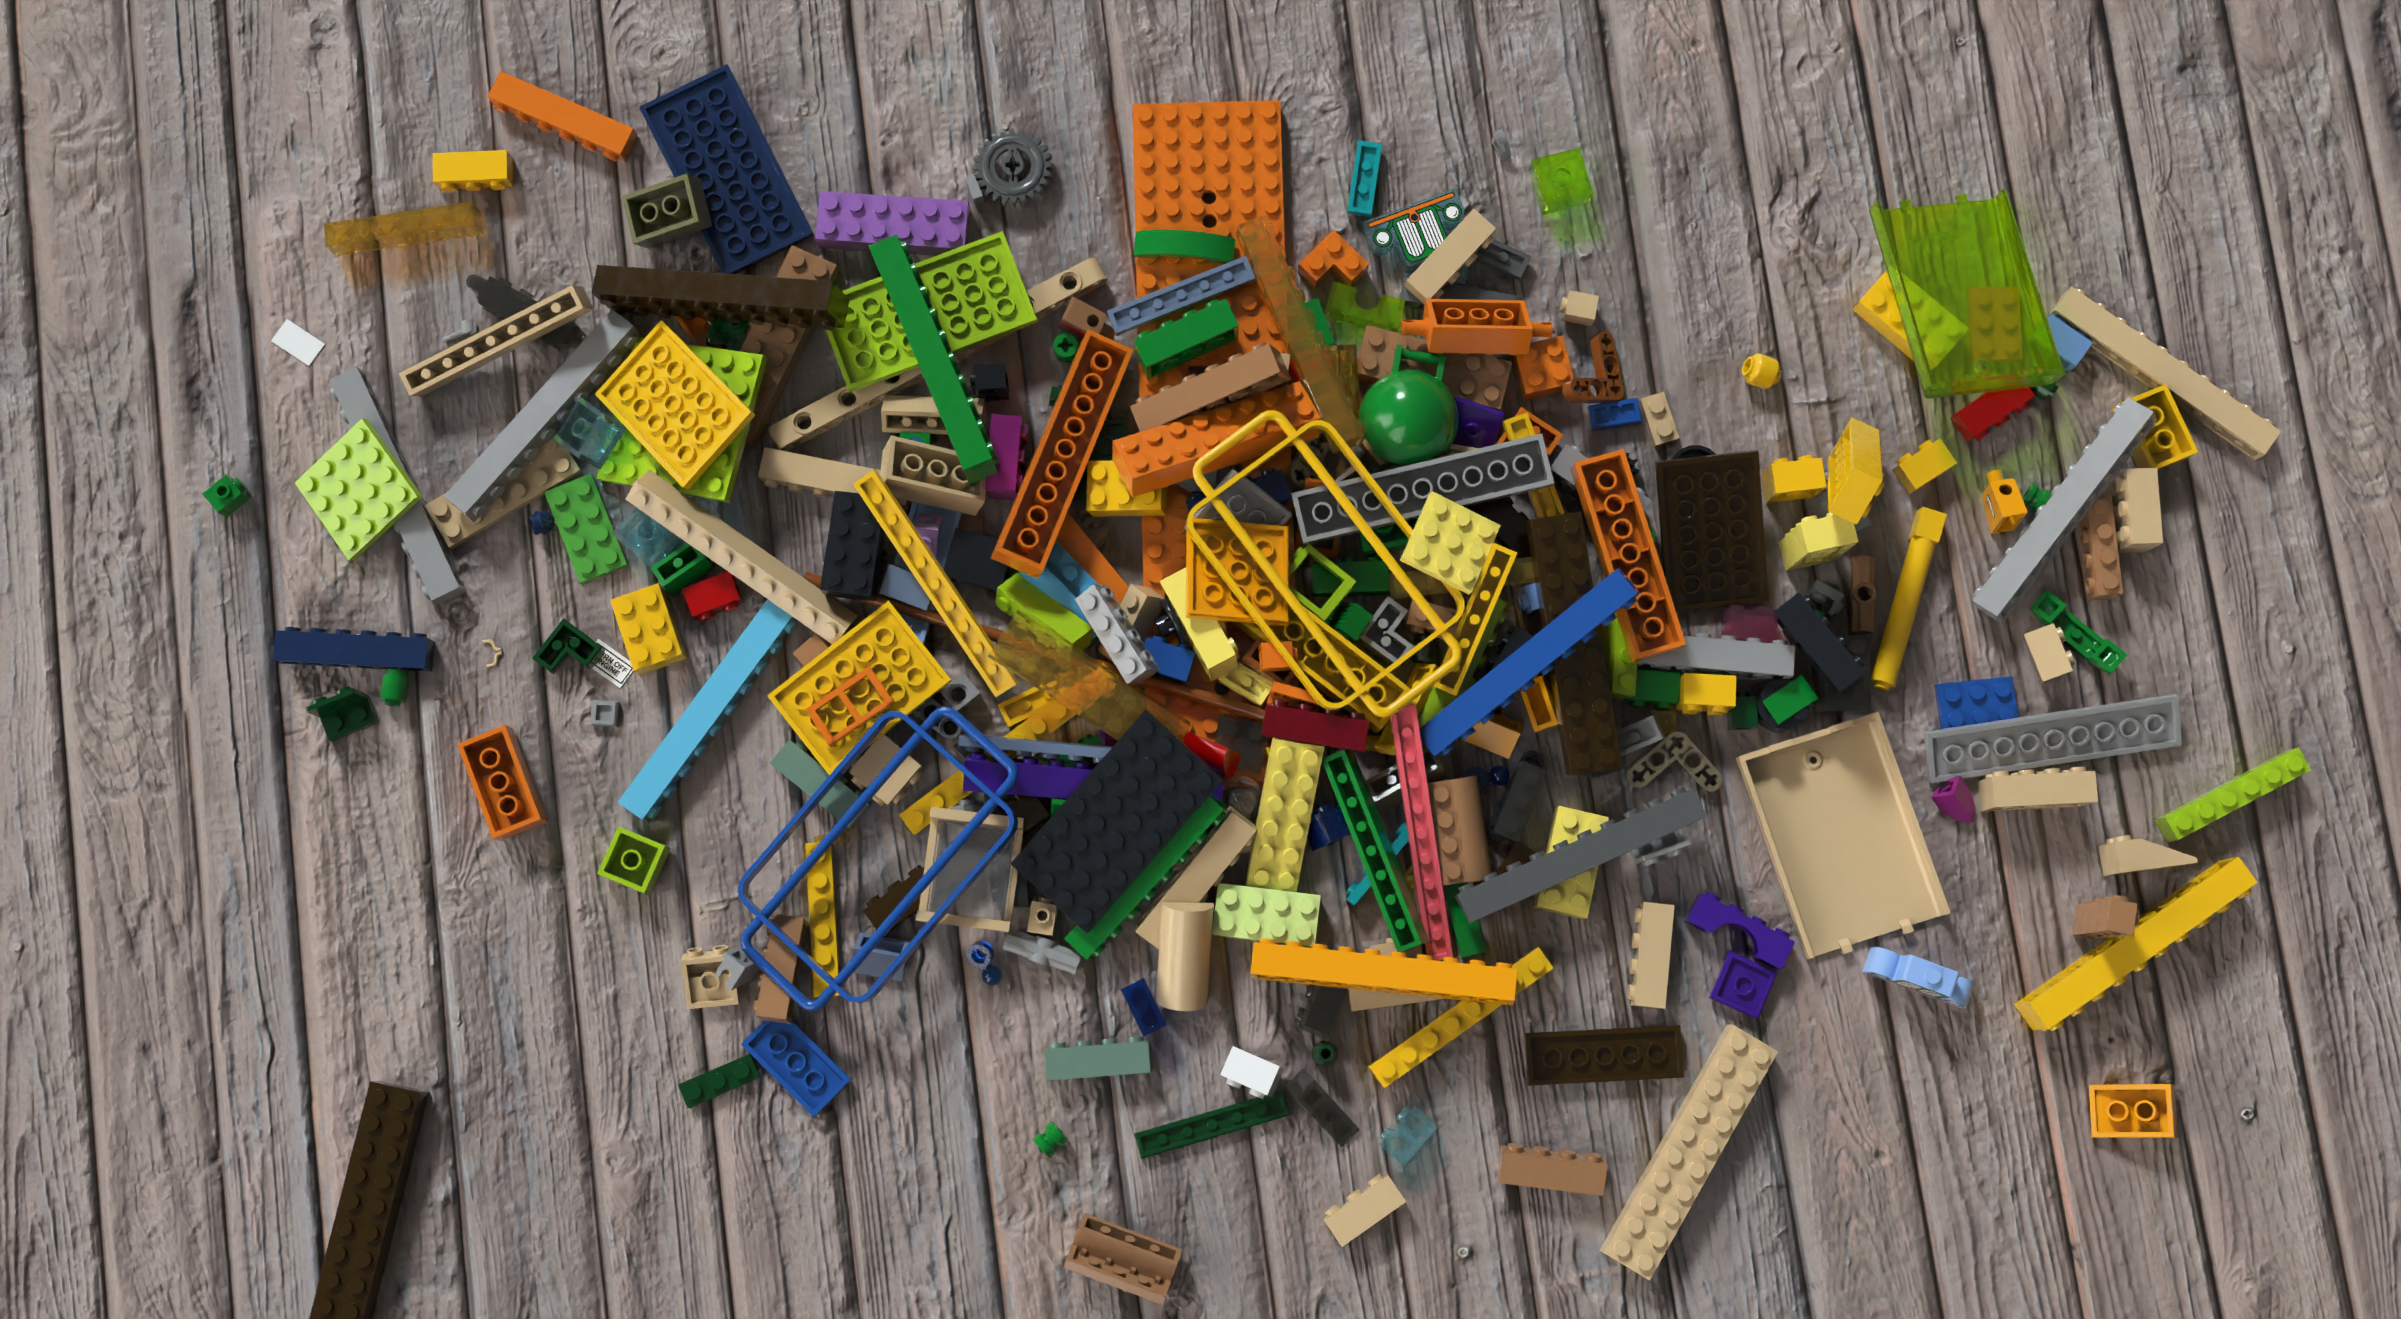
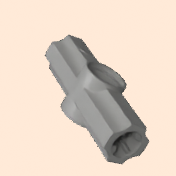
(1042, 951)

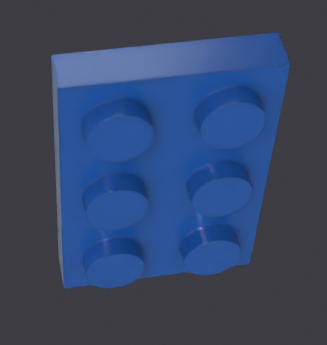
(1975, 701)

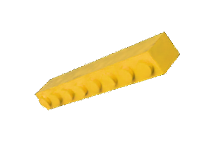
(1451, 1024)

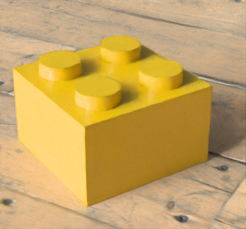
(1793, 479)
(1706, 694)

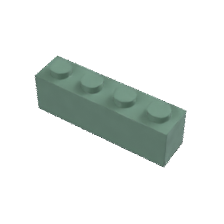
(809, 776)
(1097, 1060)

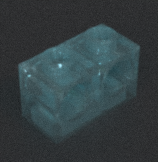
(1412, 1140)

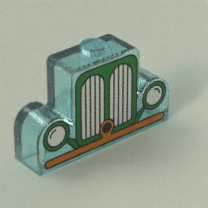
(1414, 228)

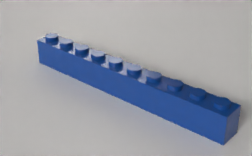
(1529, 661)

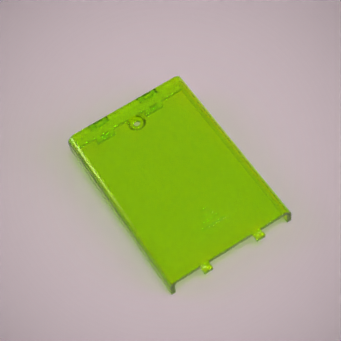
(1966, 296)

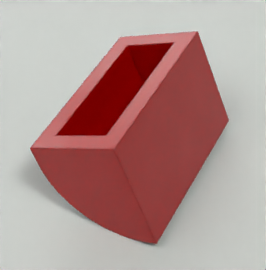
(1217, 756)

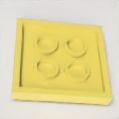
(1450, 543)

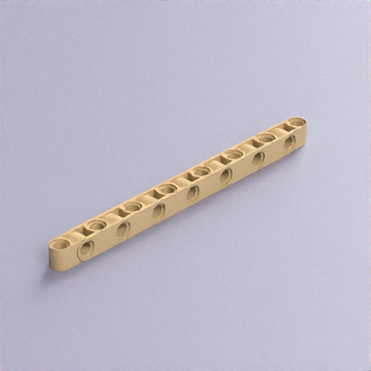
(831, 409)

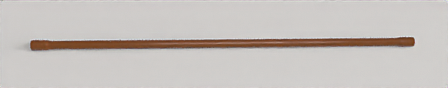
(1152, 682)

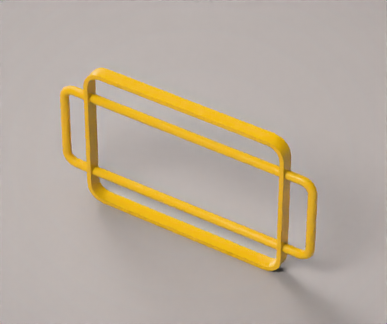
(1295, 438)

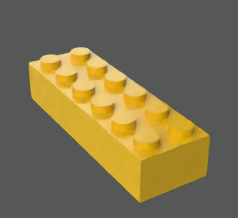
(1855, 471)

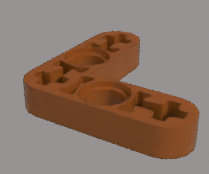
(1600, 344)

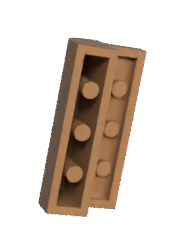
(1459, 830)
(1123, 1258)

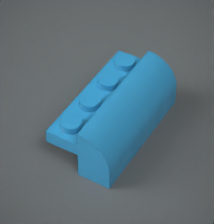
(1064, 581)

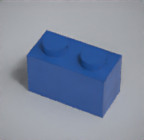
(1173, 661)

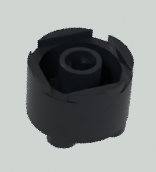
(1765, 718)

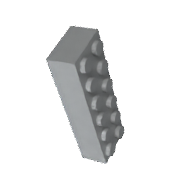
(1727, 657)

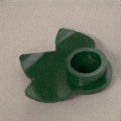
(726, 333)

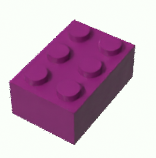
(1007, 437)

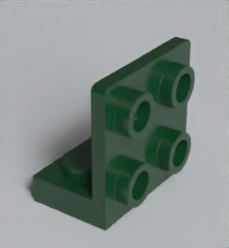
(344, 712)

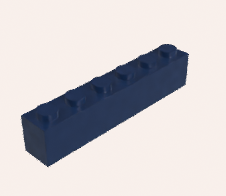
(354, 650)

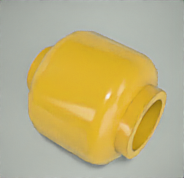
(1761, 371)

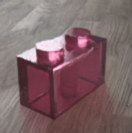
(1749, 623)

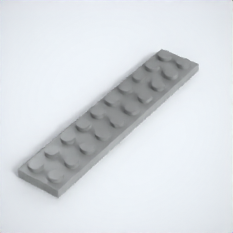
(2053, 738)

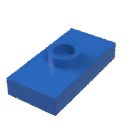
(1614, 414)

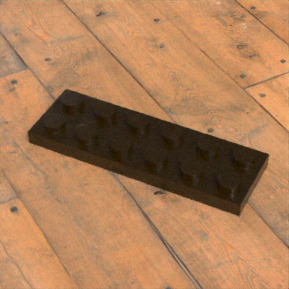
(1603, 1055)

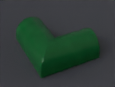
(568, 640)

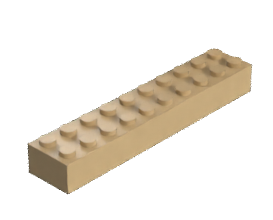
(1688, 1151)

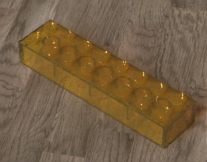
(1077, 679)

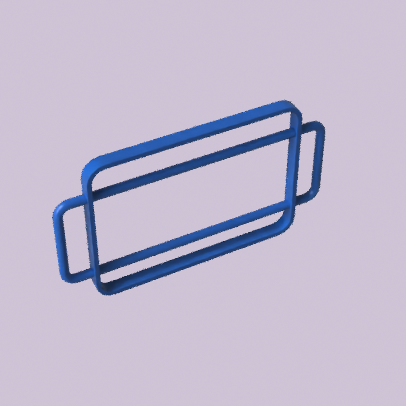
(763, 915)

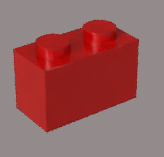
(713, 596)

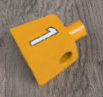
(2002, 503)

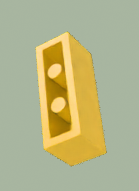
(473, 170)

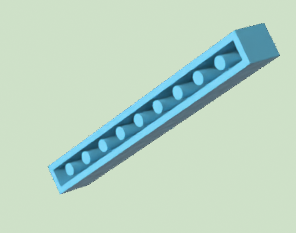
(707, 711)

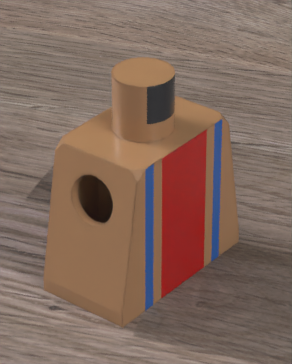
(1077, 317)

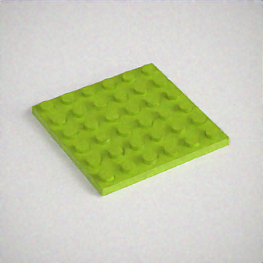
(630, 459)

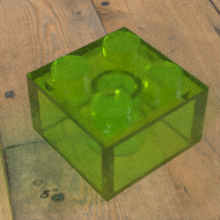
(1560, 181)

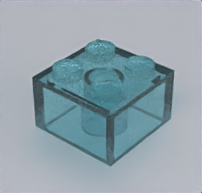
(589, 433)
(646, 537)

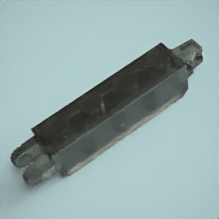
(503, 301)

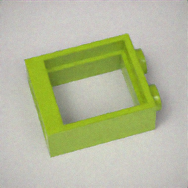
(1338, 596)

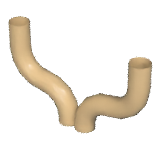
(496, 655)

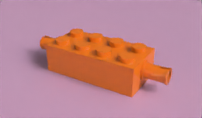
(1476, 326)

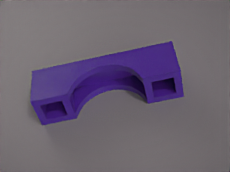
(1768, 945)

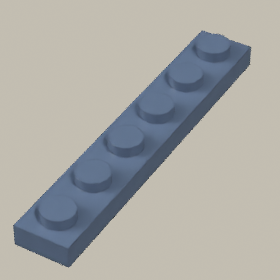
(1181, 295)
(1049, 749)

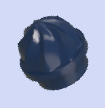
(541, 522)

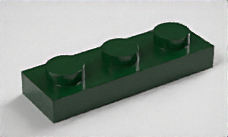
(719, 1081)

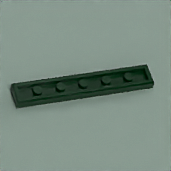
(1211, 1124)

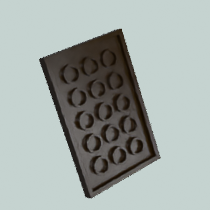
(1712, 530)

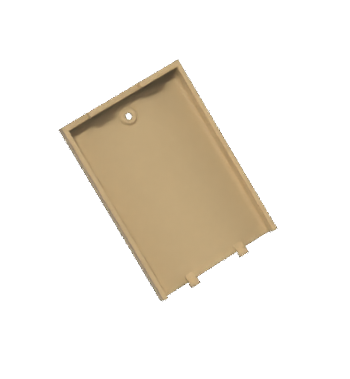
(1842, 835)

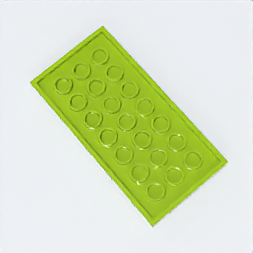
(972, 293)

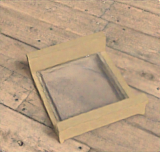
(991, 897)

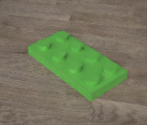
(586, 529)

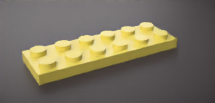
(1284, 814)

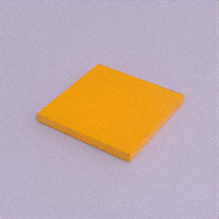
(1207, 592)

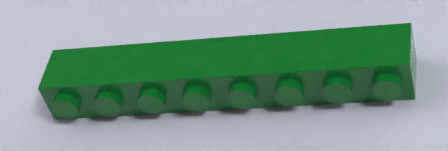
(1375, 850)
(1143, 888)

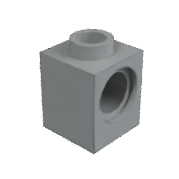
(961, 683)

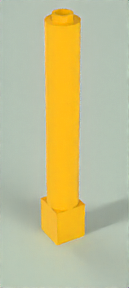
(1923, 538)

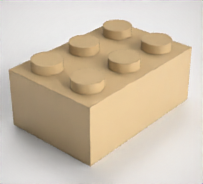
(2136, 510)

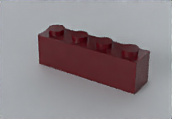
(1315, 726)

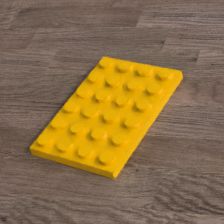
(675, 405)
(895, 657)

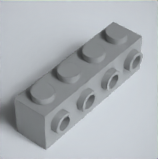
(1117, 634)

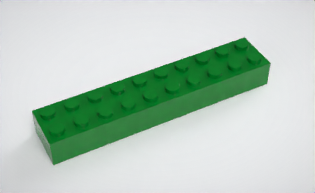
(935, 358)

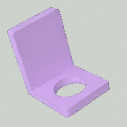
(929, 532)

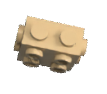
(874, 760)

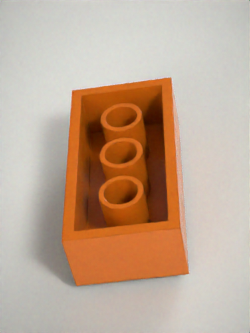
(502, 783)

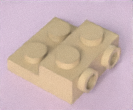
(700, 979)

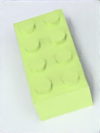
(1265, 914)

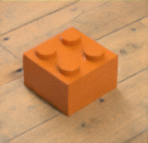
(1543, 369)

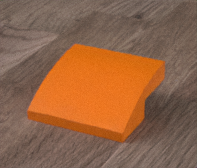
(1292, 695)

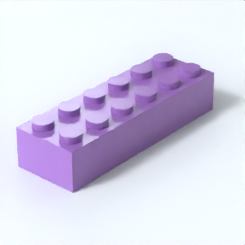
(861, 220)

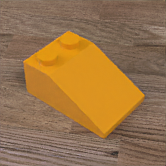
(2133, 1111)

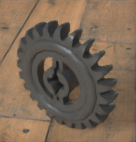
(1014, 189)

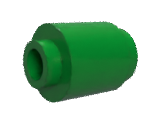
(394, 687)

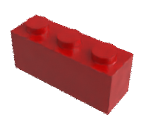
(1990, 410)

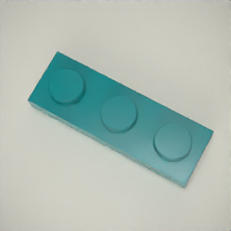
(1364, 178)

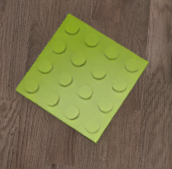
(358, 489)

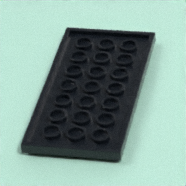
(1117, 821)

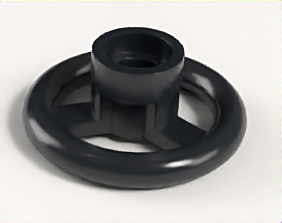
(1170, 623)

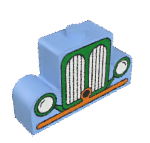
(1919, 976)

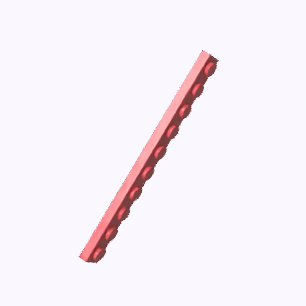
(1421, 832)

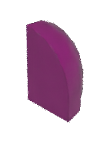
(1955, 800)

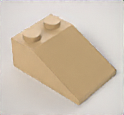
(2128, 856)

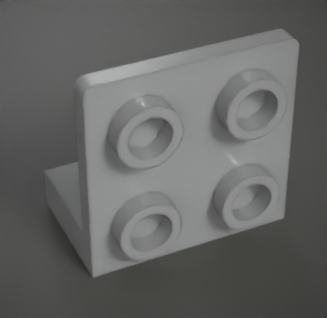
(1652, 852)

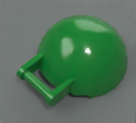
(1410, 412)

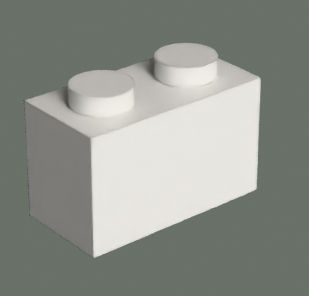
(1251, 1071)

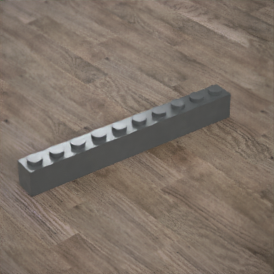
(1580, 856)

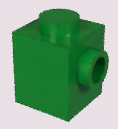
(227, 495)

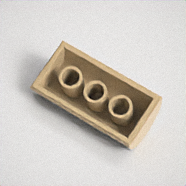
(1184, 955)

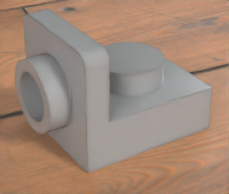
(1825, 594)
(976, 802)

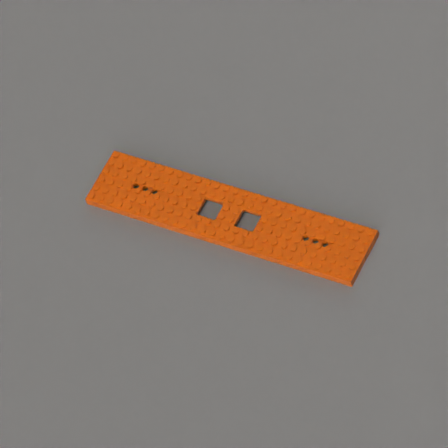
(1177, 160)

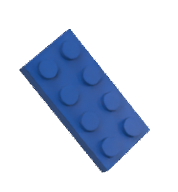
(797, 1064)

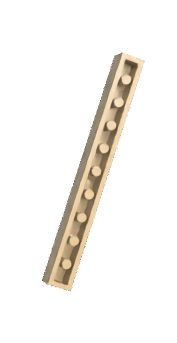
(2157, 367)
(740, 557)

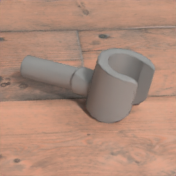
(468, 329)

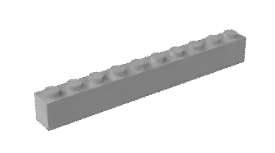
(542, 416)
(2064, 509)
(416, 525)

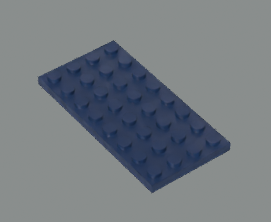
(715, 137)

